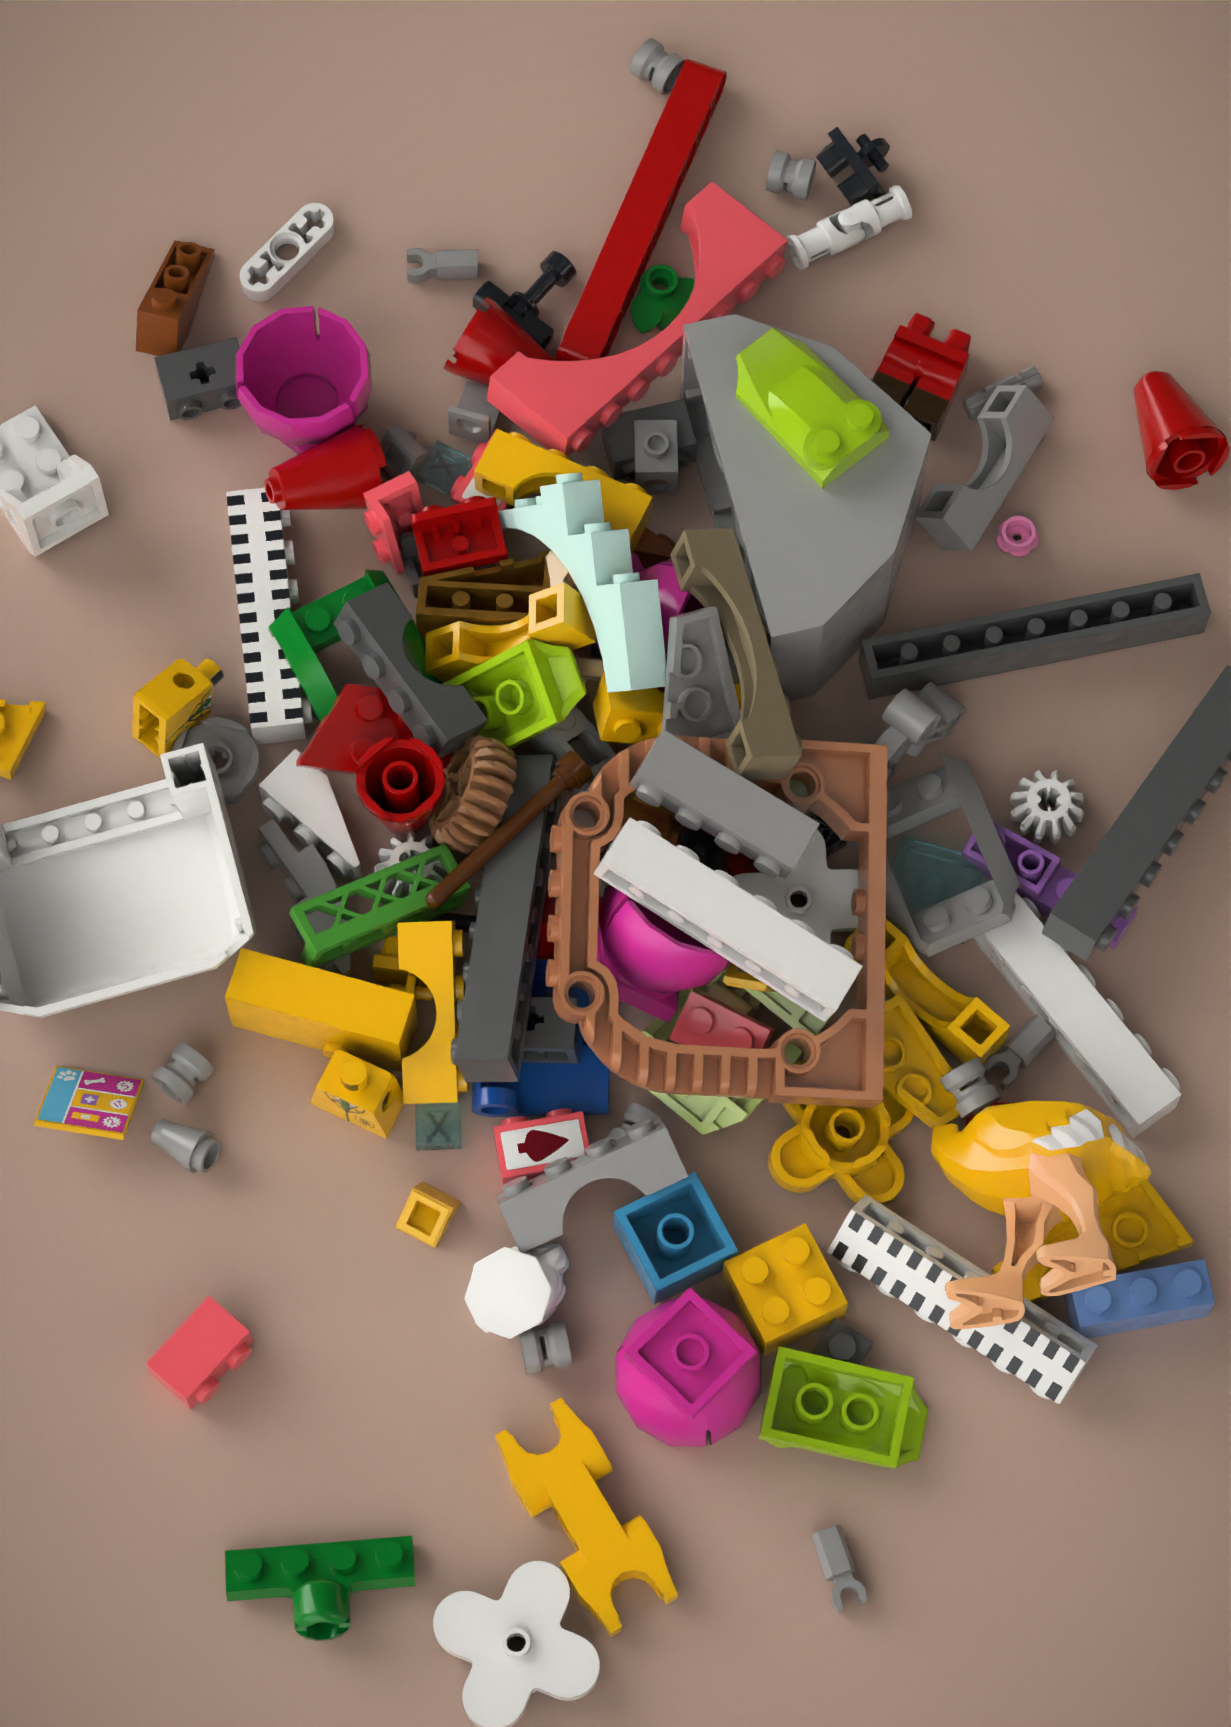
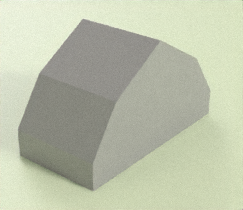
(813, 553)

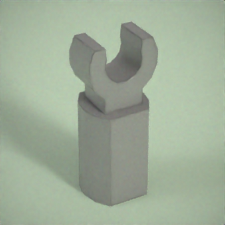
(443, 265)
(1021, 1049)
(837, 1565)

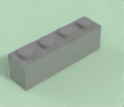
(723, 805)

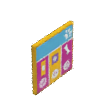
(89, 1102)

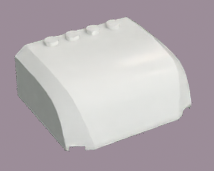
(121, 892)

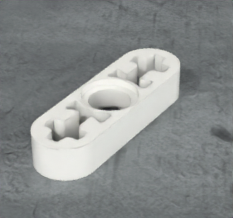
(281, 269)

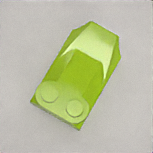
(806, 406)
(524, 690)
(842, 1410)

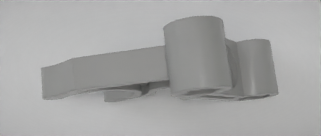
(917, 722)

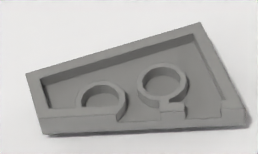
(698, 678)

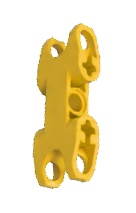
(604, 1548)

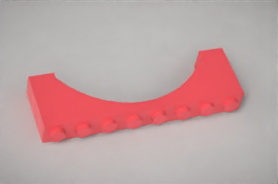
(571, 400)

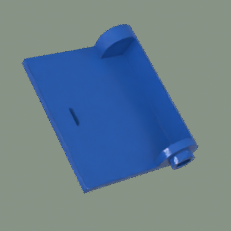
(548, 1085)

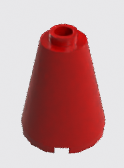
(489, 343)
(1176, 433)
(329, 473)
(400, 783)

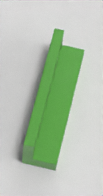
(380, 922)

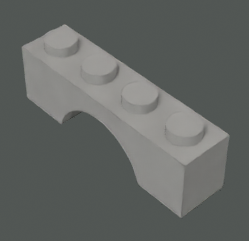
(1011, 430)
(537, 1206)

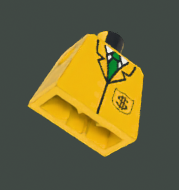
(172, 703)
(357, 1091)

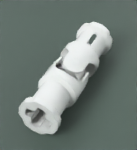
(853, 225)

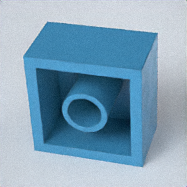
(674, 1238)

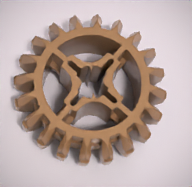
(474, 794)

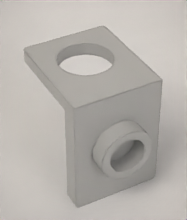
(474, 415)
(656, 455)

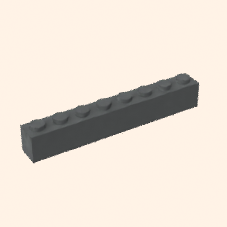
(1034, 636)
(1146, 828)
(506, 939)

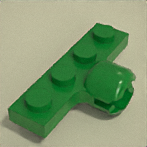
(320, 1578)

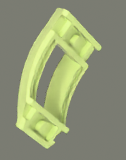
(714, 1112)

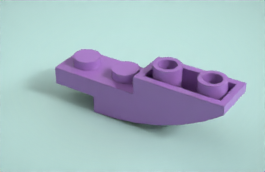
(1038, 873)

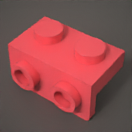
(390, 515)
(716, 1024)

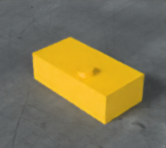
(321, 1009)

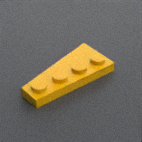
(1136, 1227)

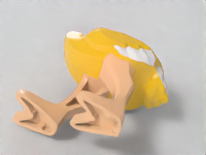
(1039, 1171)

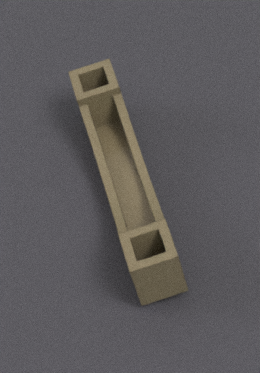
(714, 572)

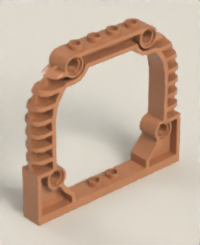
(839, 1064)

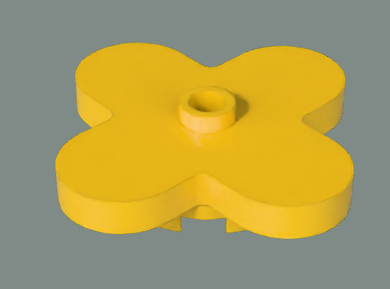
(860, 1163)

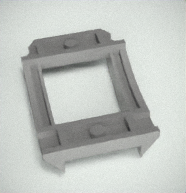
(970, 911)

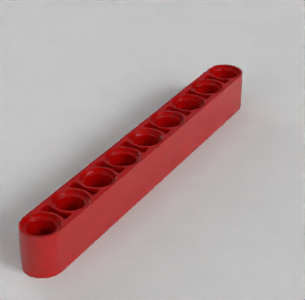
(643, 213)

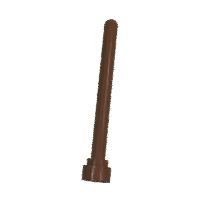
(570, 774)

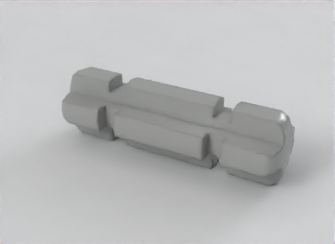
(976, 401)

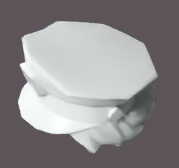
(517, 1289)

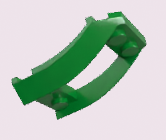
(313, 629)

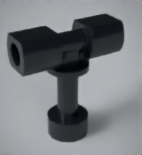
(522, 307)

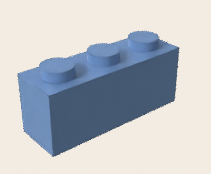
(1142, 1300)

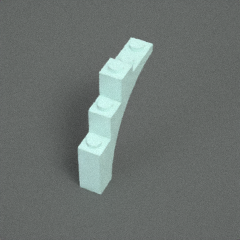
(599, 560)

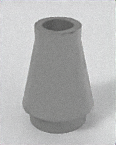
(188, 1145)

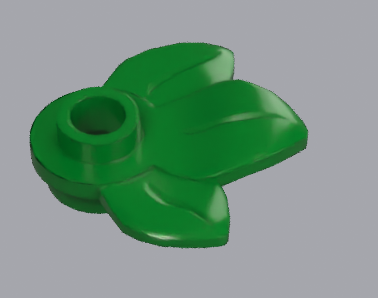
(656, 306)

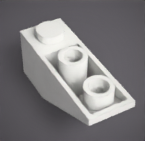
(310, 807)

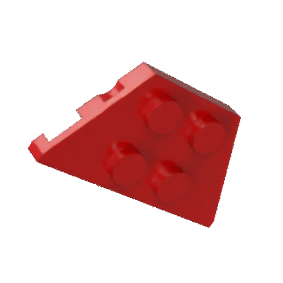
(352, 726)

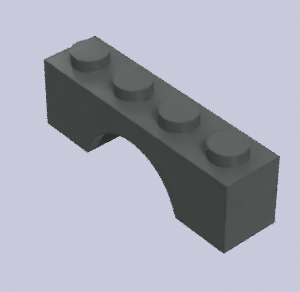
(432, 711)

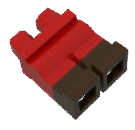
(927, 364)

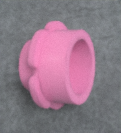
(1017, 526)

